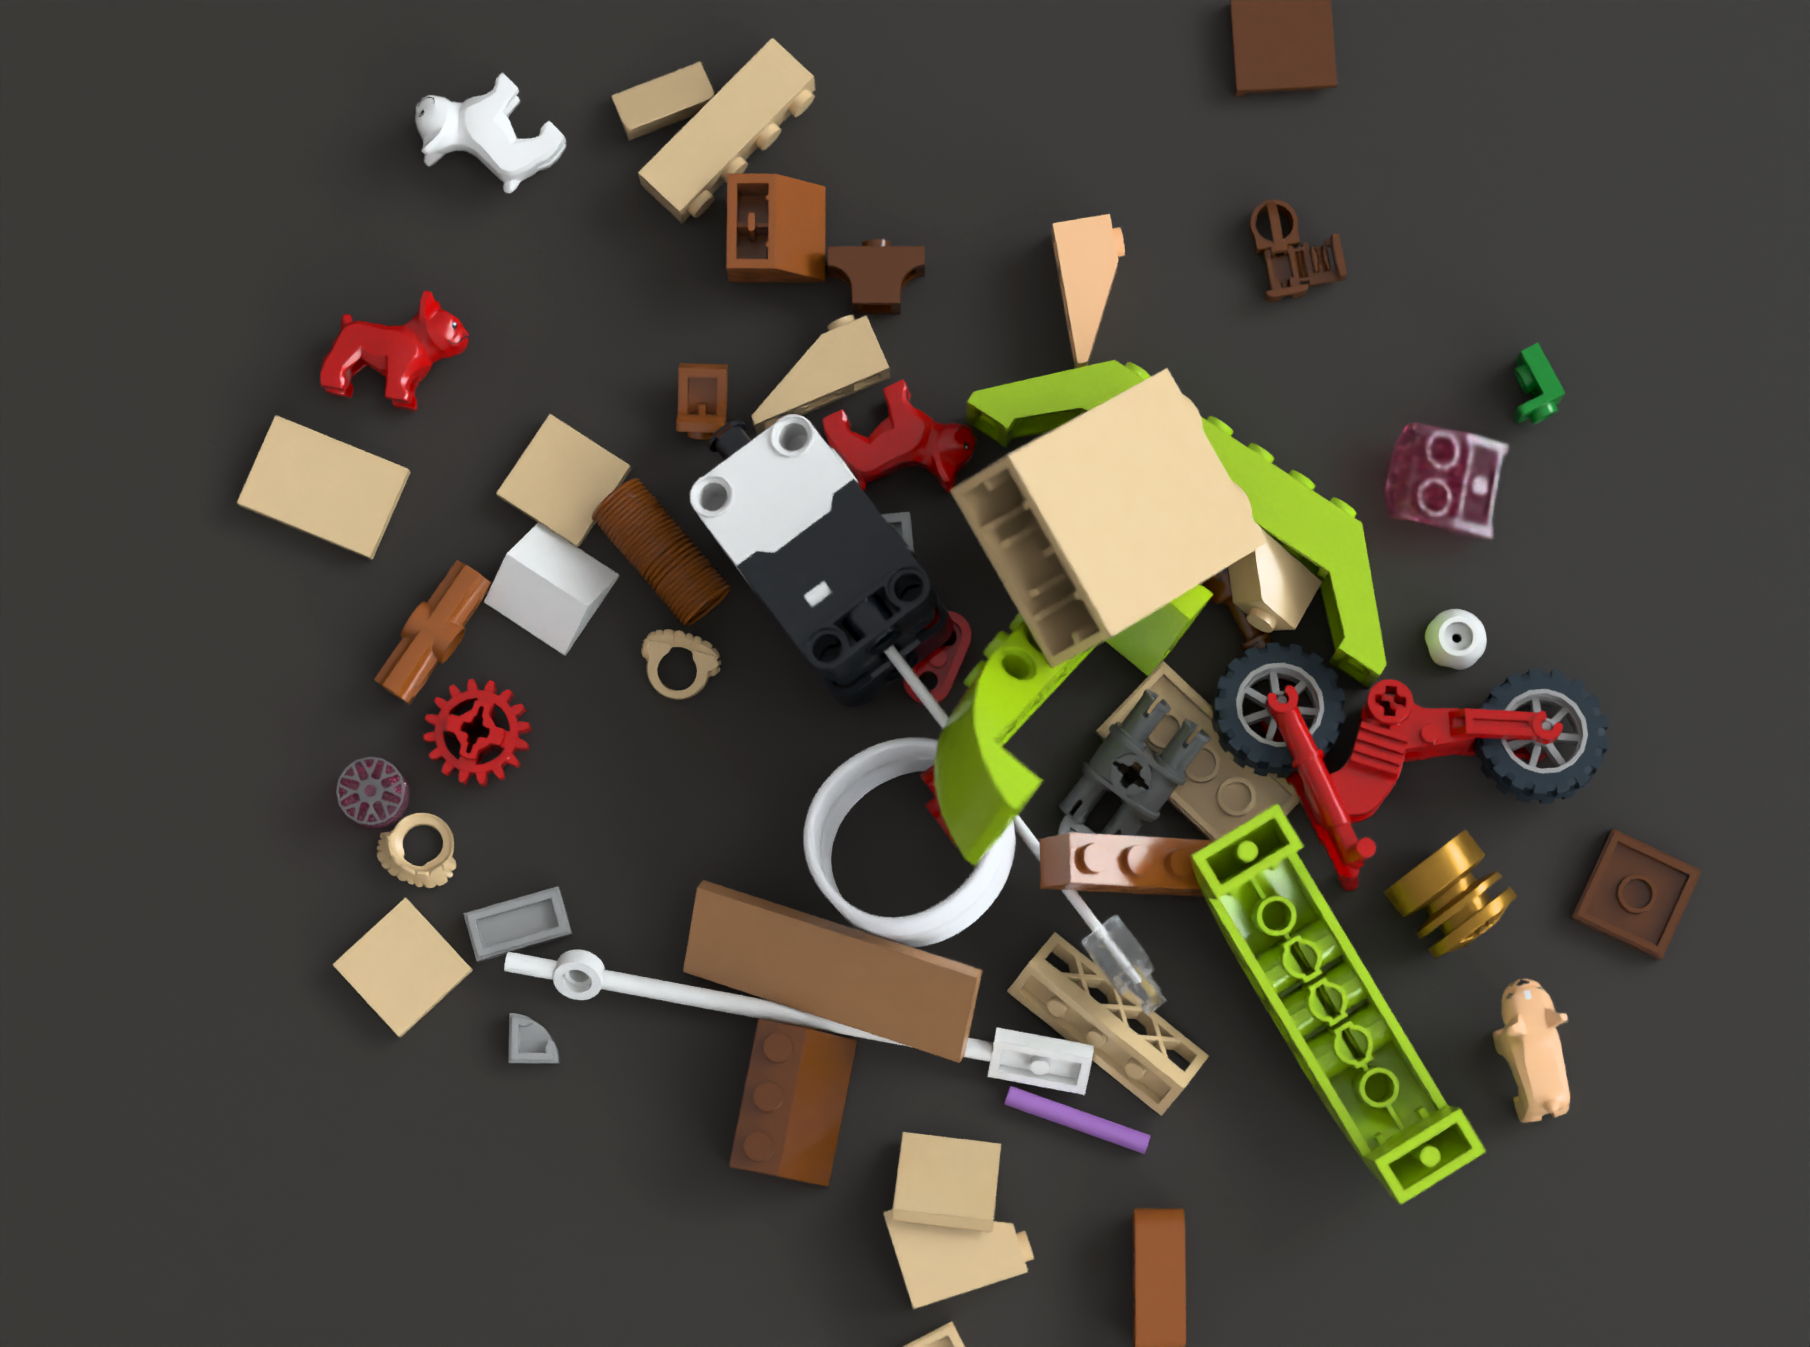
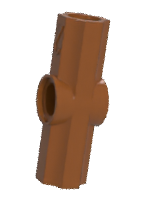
(433, 632)

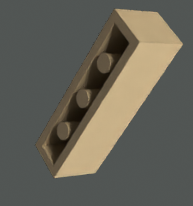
(728, 131)

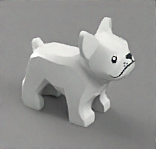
(484, 130)

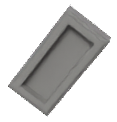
(518, 924)

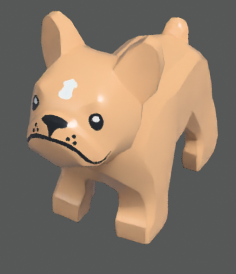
(1533, 1050)

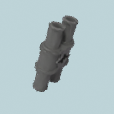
(1124, 747)

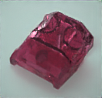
(1444, 479)

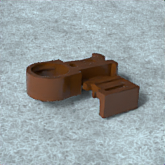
(1295, 263)

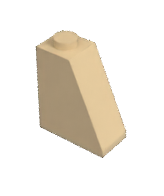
(952, 1260)

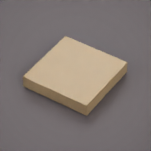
(563, 480)
(402, 967)
(946, 1182)

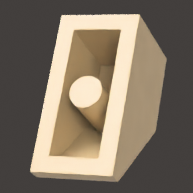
(1272, 587)

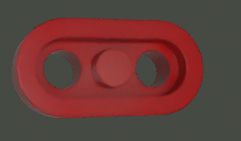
(944, 661)

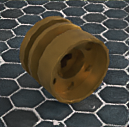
(1451, 895)

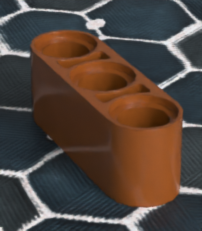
(1159, 1277)

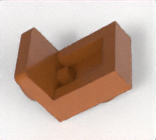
(702, 399)

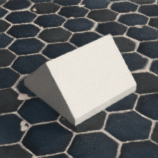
(550, 587)

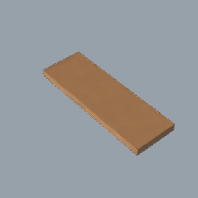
(832, 971)

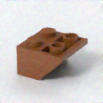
(775, 229)

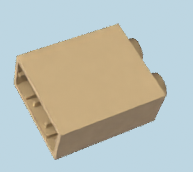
(1109, 517)

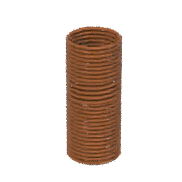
(653, 541)

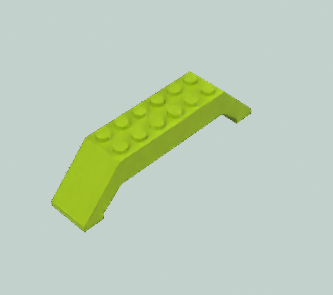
(1307, 525)

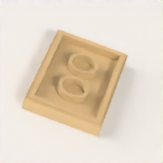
(323, 487)

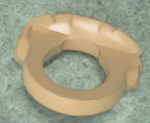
(660, 643)
(392, 854)

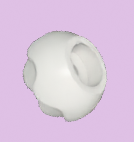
(1445, 650)

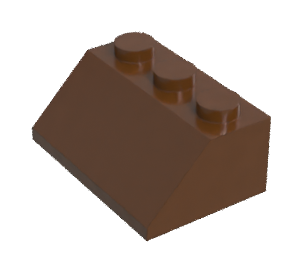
(793, 1103)

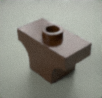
(876, 273)

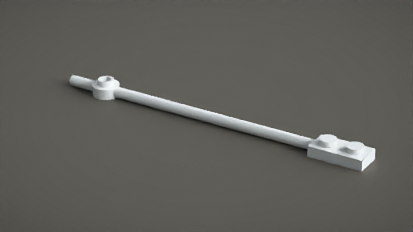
(1011, 1056)

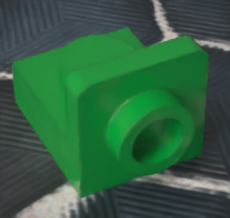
(1537, 376)

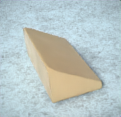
(663, 100)

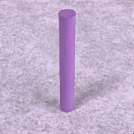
(1077, 1119)

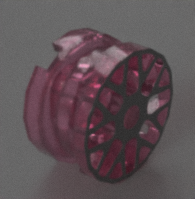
(373, 793)

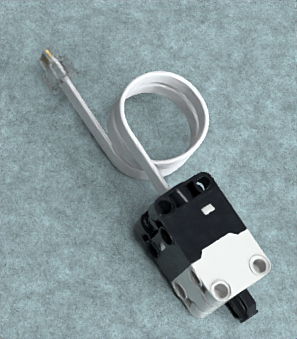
(854, 610)

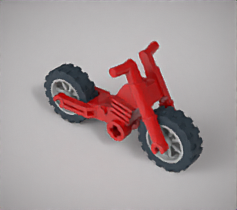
(1405, 734)

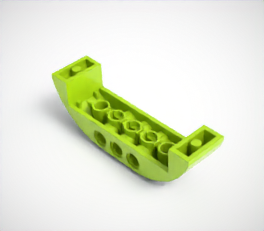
(979, 781)
(1330, 1007)

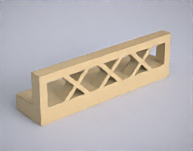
(1130, 1058)

